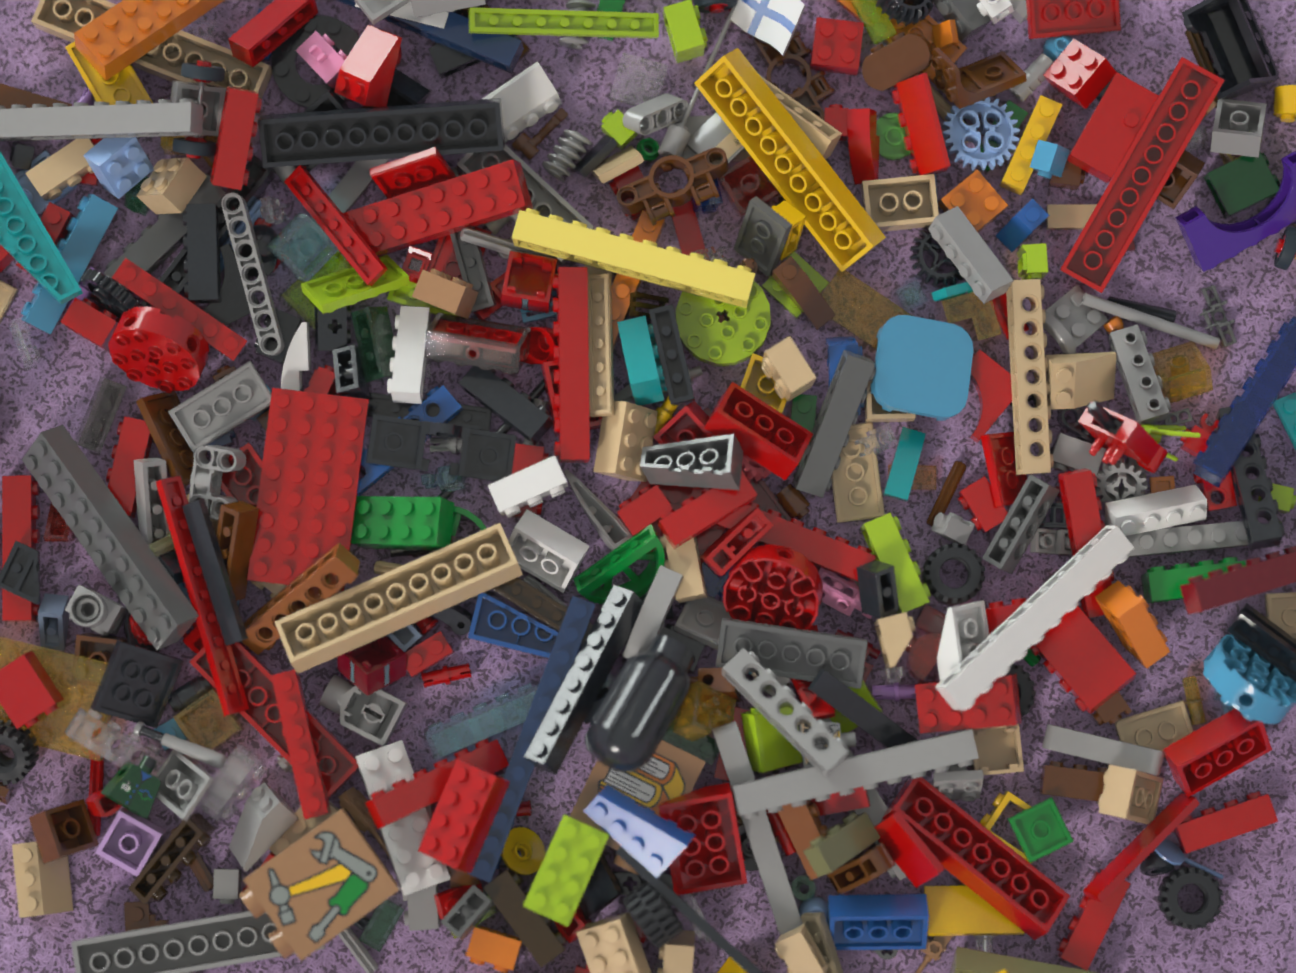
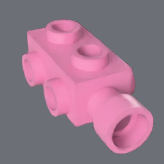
(838, 595)

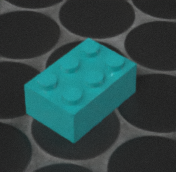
(642, 360)

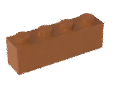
(803, 826)

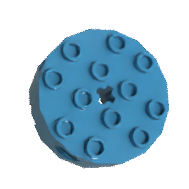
(1249, 682)

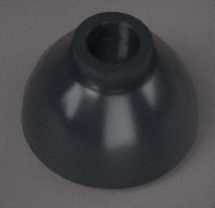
(1155, 865)

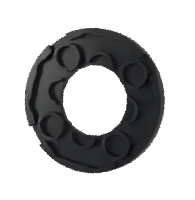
(284, 57)

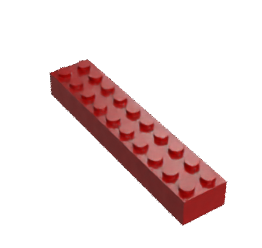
(1142, 174)

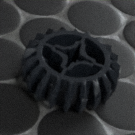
(906, 10)
(932, 251)

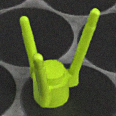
(1157, 431)

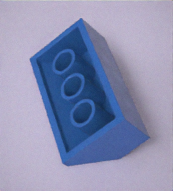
(878, 921)

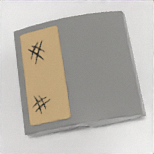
(715, 134)

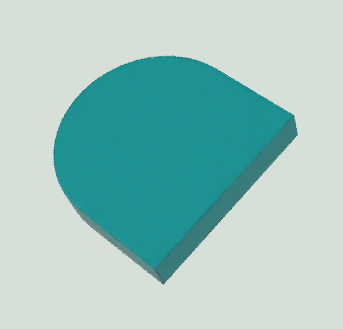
(951, 291)

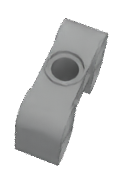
(207, 476)

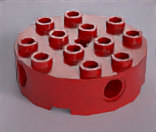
(158, 349)
(774, 588)

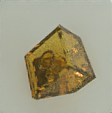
(1183, 372)

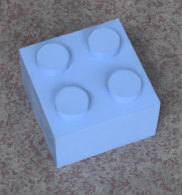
(118, 164)

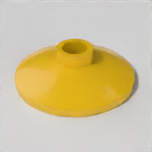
(531, 851)

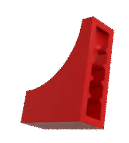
(993, 389)

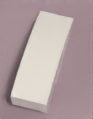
(297, 359)

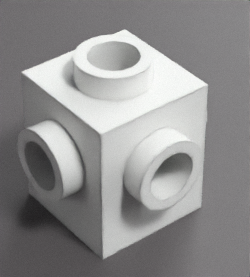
(995, 9)

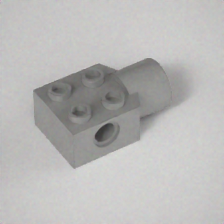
(96, 611)
(369, 715)

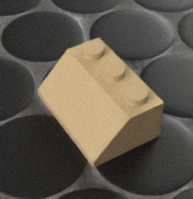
(893, 636)
(41, 886)

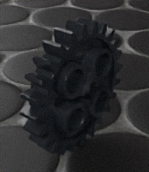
(109, 292)

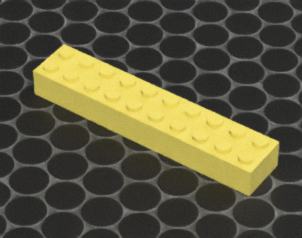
(632, 258)

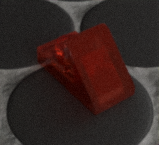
(56, 528)

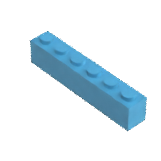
(77, 250)

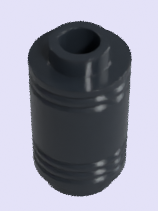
(189, 693)

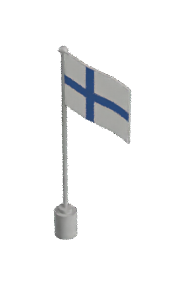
(763, 19)

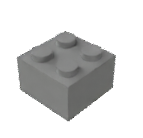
(1238, 127)

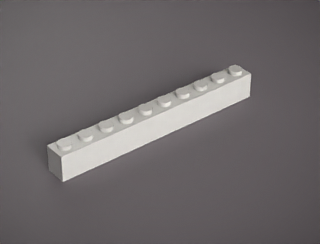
(1034, 618)

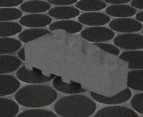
(695, 463)

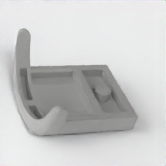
(1071, 321)

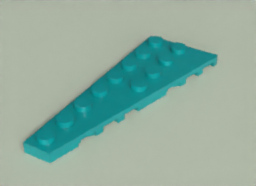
(29, 242)

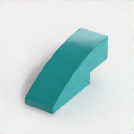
(904, 464)

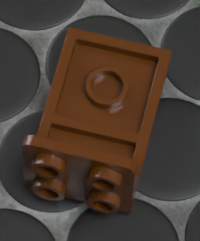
(977, 80)

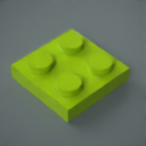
(778, 293)

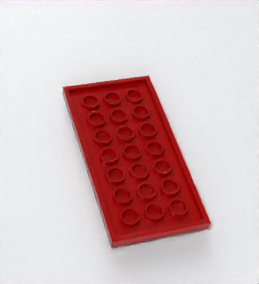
(306, 482)

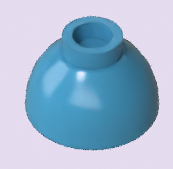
(1055, 46)

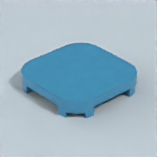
(922, 367)

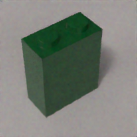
(1242, 184)

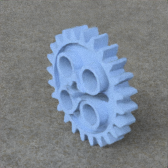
(1001, 133)

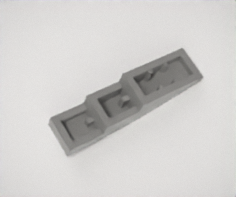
(653, 612)

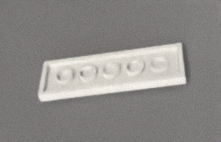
(403, 837)

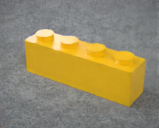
(1037, 129)

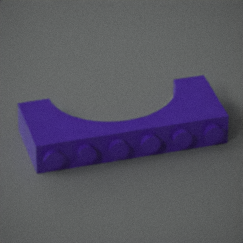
(1215, 242)

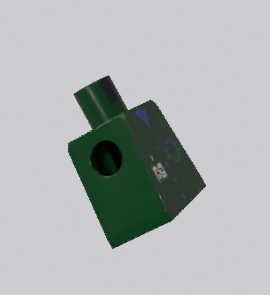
(134, 787)

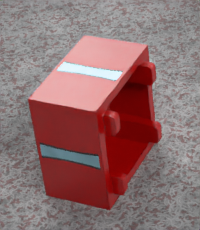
(528, 282)

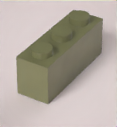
(841, 843)

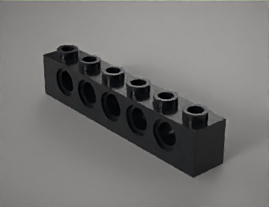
(1257, 534)

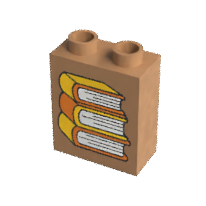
(663, 778)

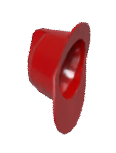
(541, 345)

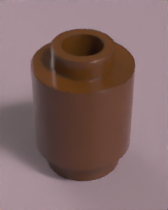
(793, 502)

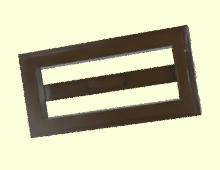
(647, 297)

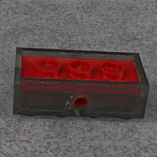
(477, 343)

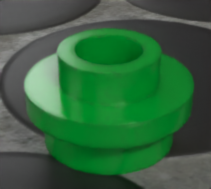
(650, 144)

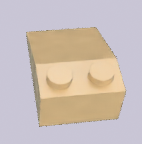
(1080, 379)
(1130, 794)

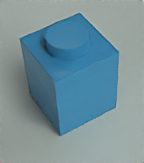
(1049, 159)

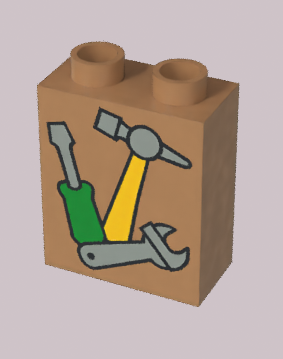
(318, 886)

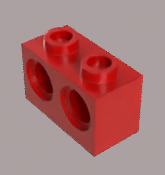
(1226, 490)

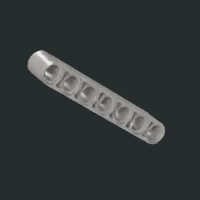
(245, 264)

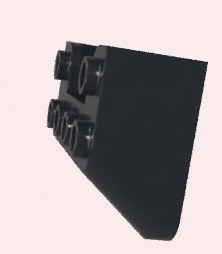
(1234, 45)

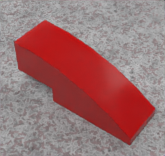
(863, 144)

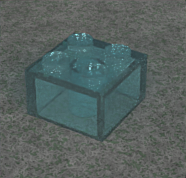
(302, 247)

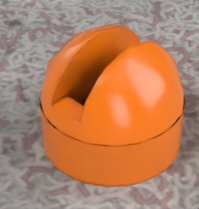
(1113, 324)

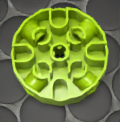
(726, 341)

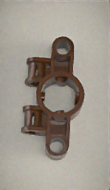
(816, 86)
(658, 204)

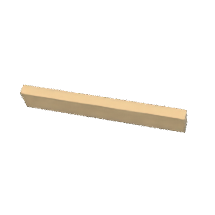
(600, 345)

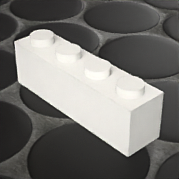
(409, 359)
(1157, 510)

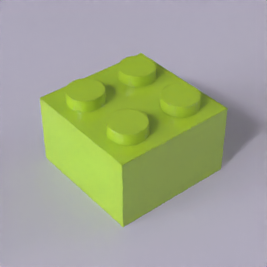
(684, 31)

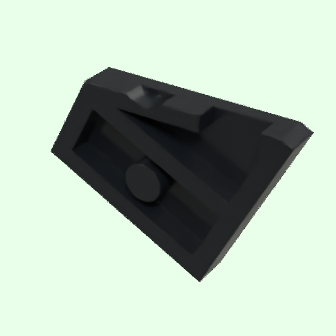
(22, 573)

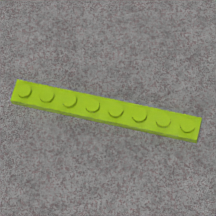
(563, 23)

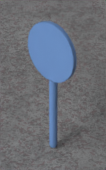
(1173, 854)

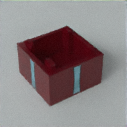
(373, 665)

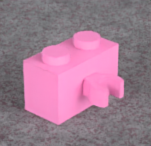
(322, 57)

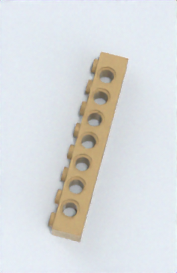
(1021, 389)

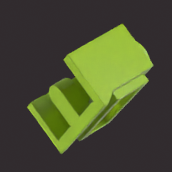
(1032, 261)

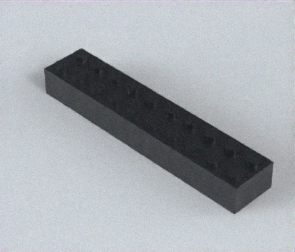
(381, 132)

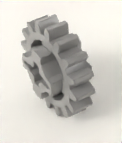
(1109, 481)

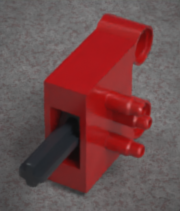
(1119, 437)

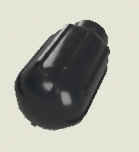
(640, 705)

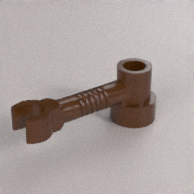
(529, 145)

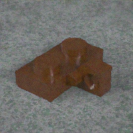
(138, 916)

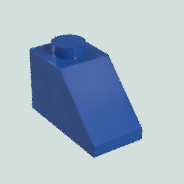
(1022, 225)

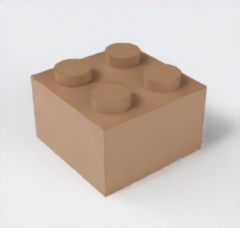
(452, 296)

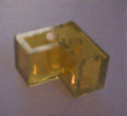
(970, 306)
(703, 711)

